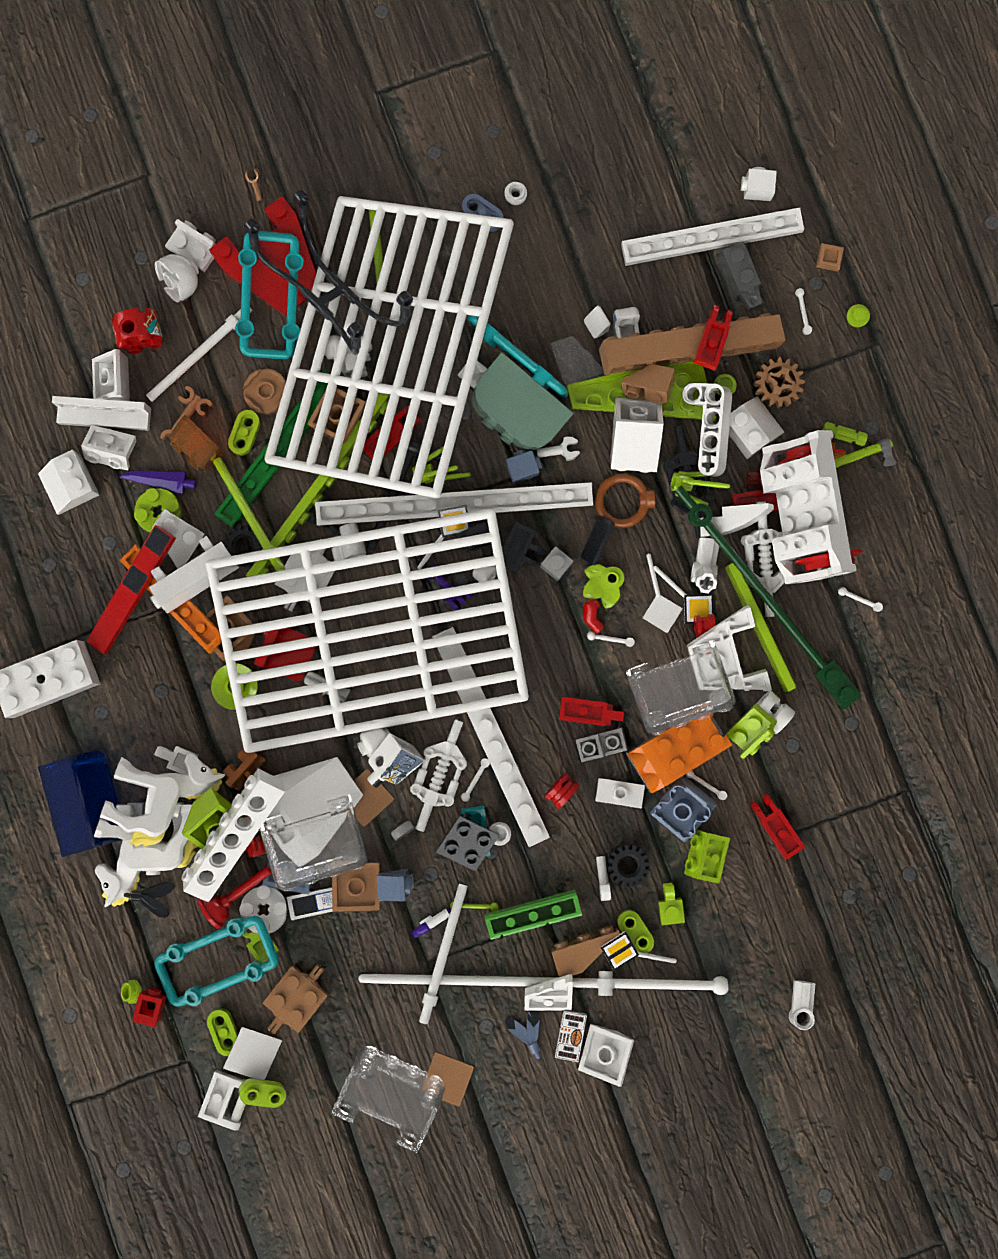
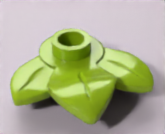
(601, 587)

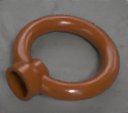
(647, 499)

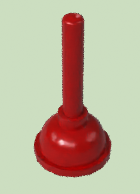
(217, 908)

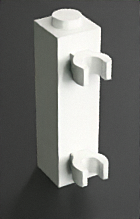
(189, 579)

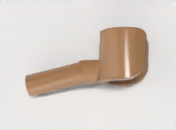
(254, 181)

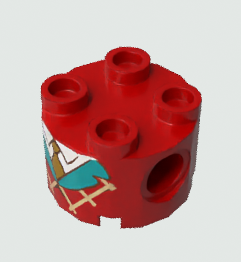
(137, 330)

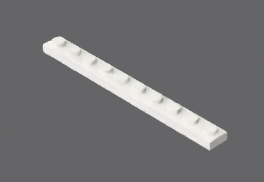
(496, 750)

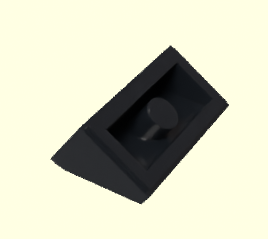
(597, 540)

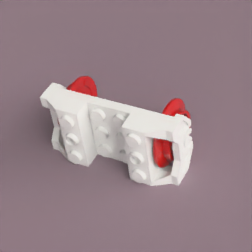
(808, 508)

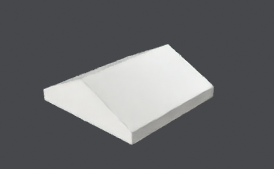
(606, 1054)

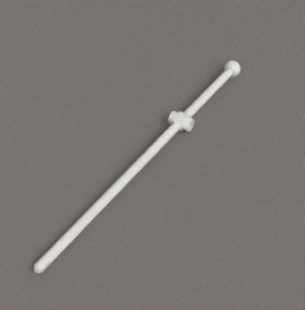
(604, 983)

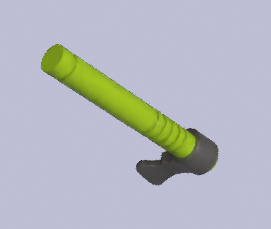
(882, 446)

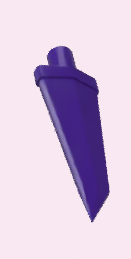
(166, 480)

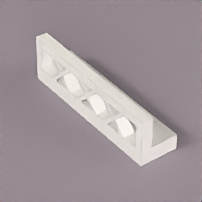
(102, 413)

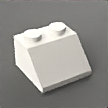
(753, 427)
(67, 482)

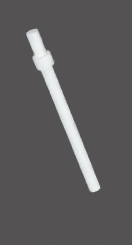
(230, 324)
(430, 998)

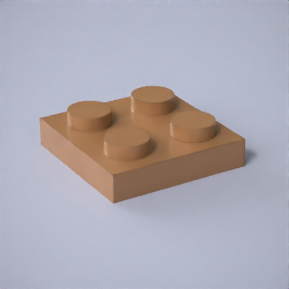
(356, 889)

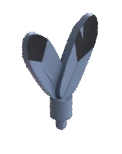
(529, 1035)

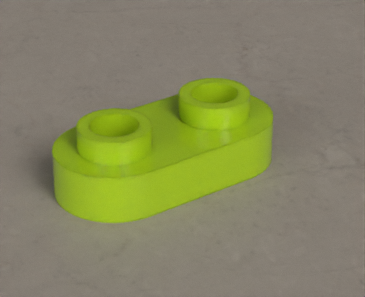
(243, 433)
(636, 931)
(222, 1031)
(263, 1092)

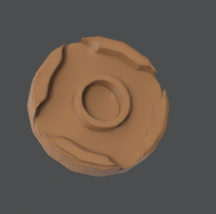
(264, 391)

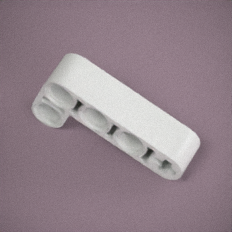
(708, 429)

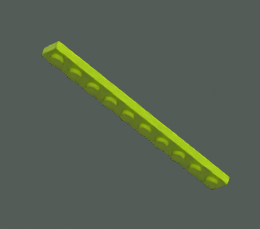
(314, 494)

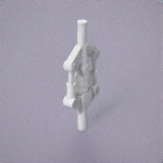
(763, 537)
(431, 797)

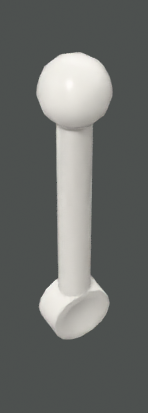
(807, 329)
(876, 606)
(629, 641)
(722, 795)
(466, 796)

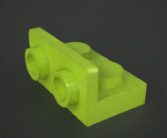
(752, 730)
(706, 856)

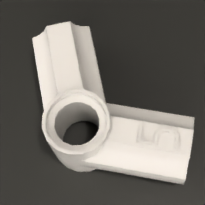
(705, 568)

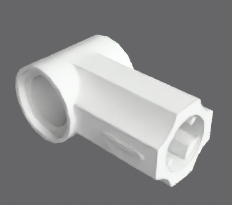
(802, 1002)

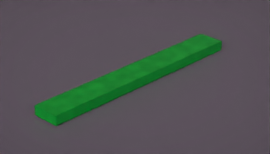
(260, 472)

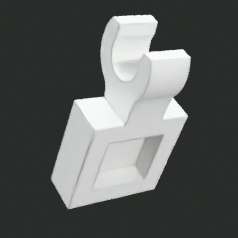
(175, 758)

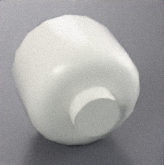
(485, 573)

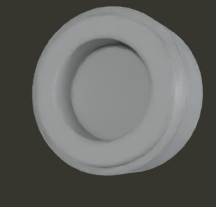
(402, 830)

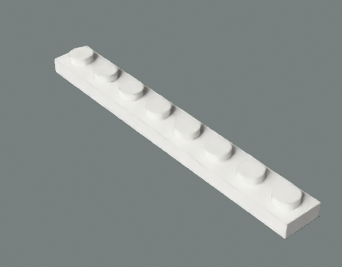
(712, 236)

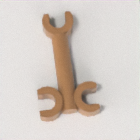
(194, 404)

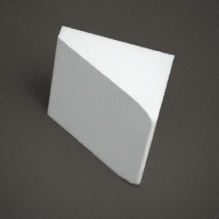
(597, 322)

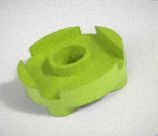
(153, 499)

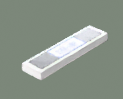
(309, 905)

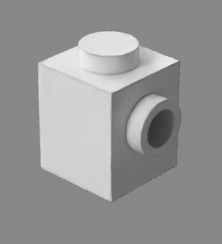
(759, 184)

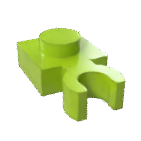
(256, 947)

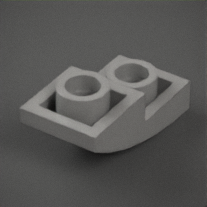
(601, 744)

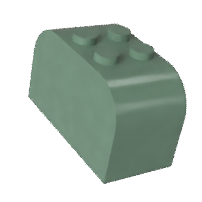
(517, 406)

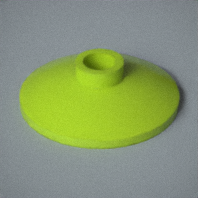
(222, 689)

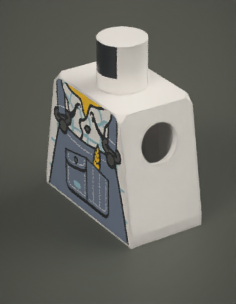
(393, 761)

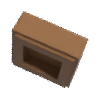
(829, 257)

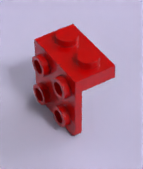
(288, 657)

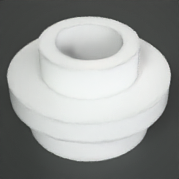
(515, 186)

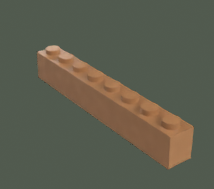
(681, 344)

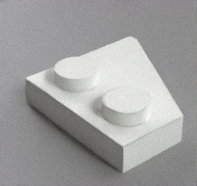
(186, 537)
(550, 995)

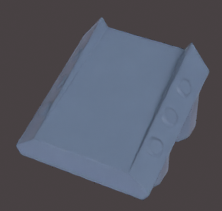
(683, 808)

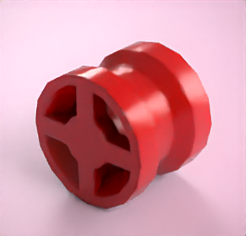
(703, 624)

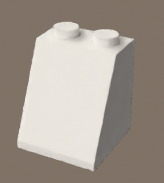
(636, 435)

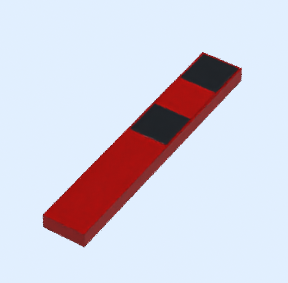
(131, 589)

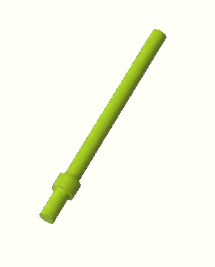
(247, 512)

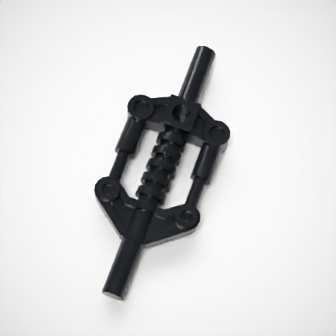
(685, 460)

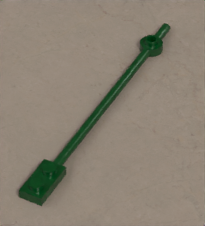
(829, 673)

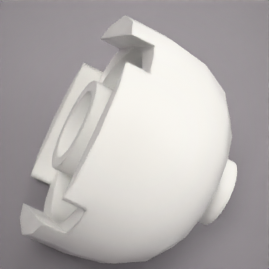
(178, 275)

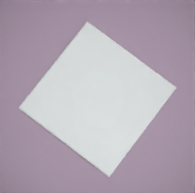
(252, 1054)

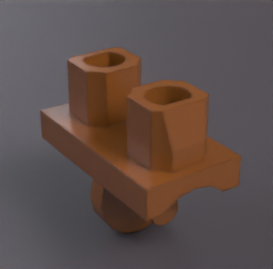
(236, 776)

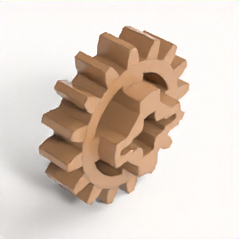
(770, 380)

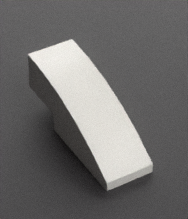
(738, 517)

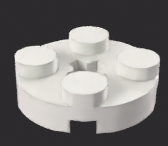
(262, 896)

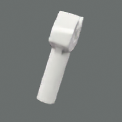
(562, 449)
(604, 885)

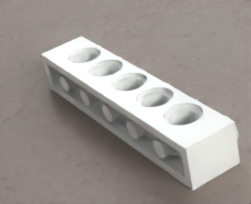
(205, 884)

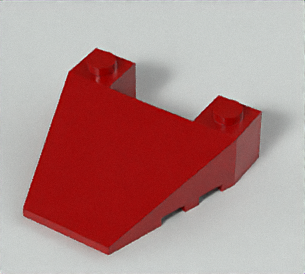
(264, 281)

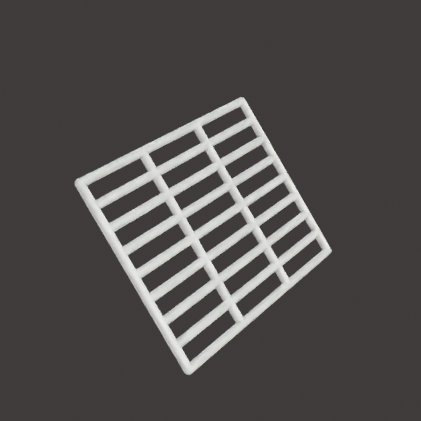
(375, 387)
(323, 639)

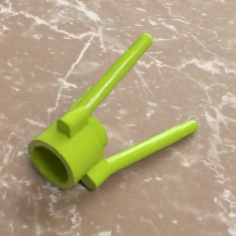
(429, 472)
(684, 479)

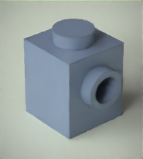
(523, 466)

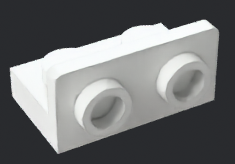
(191, 244)
(108, 447)

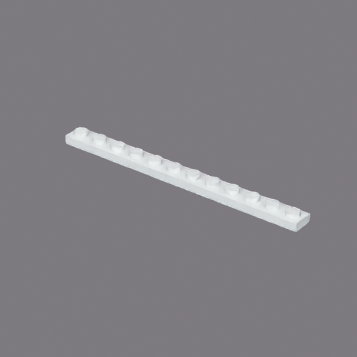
(425, 507)

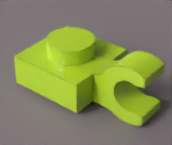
(671, 908)

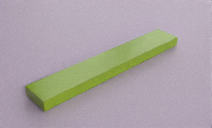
(761, 629)

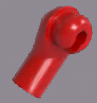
(589, 615)

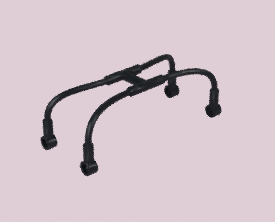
(404, 299)

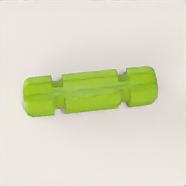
(846, 434)

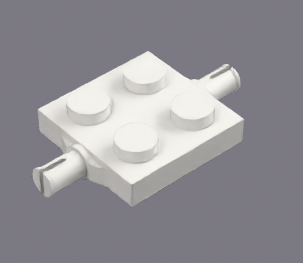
(300, 584)

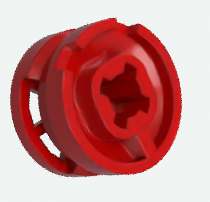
(562, 790)

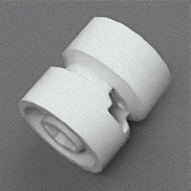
(781, 712)

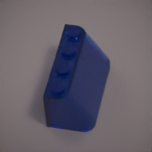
(75, 797)

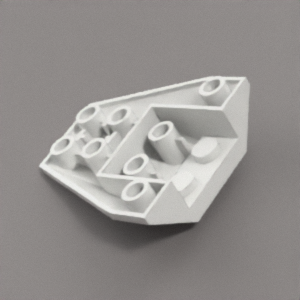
(311, 788)

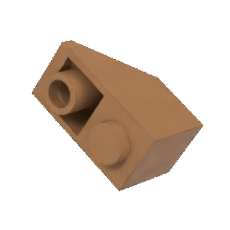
(650, 383)

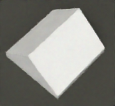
(111, 376)

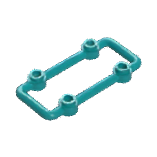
(244, 327)
(541, 376)
(234, 928)

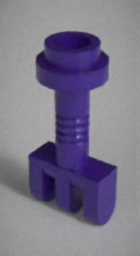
(442, 581)

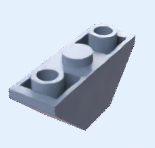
(395, 885)

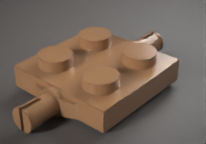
(295, 998)

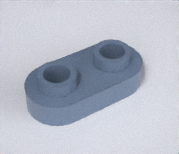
(484, 208)

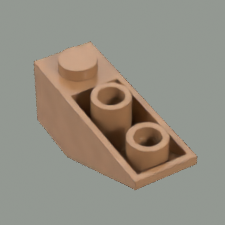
(579, 954)

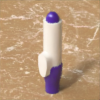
(430, 922)

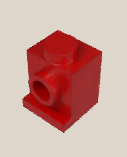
(144, 1013)

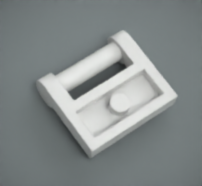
(218, 1098)

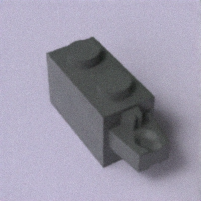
(741, 275)

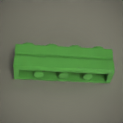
(533, 914)

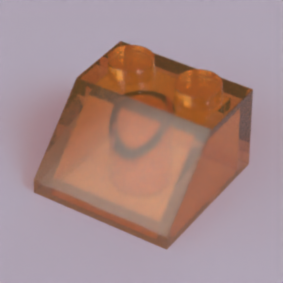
(194, 443)

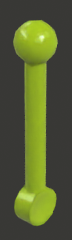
(493, 906)

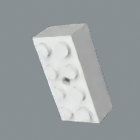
(66, 673)

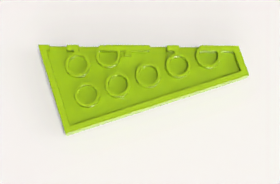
(601, 392)

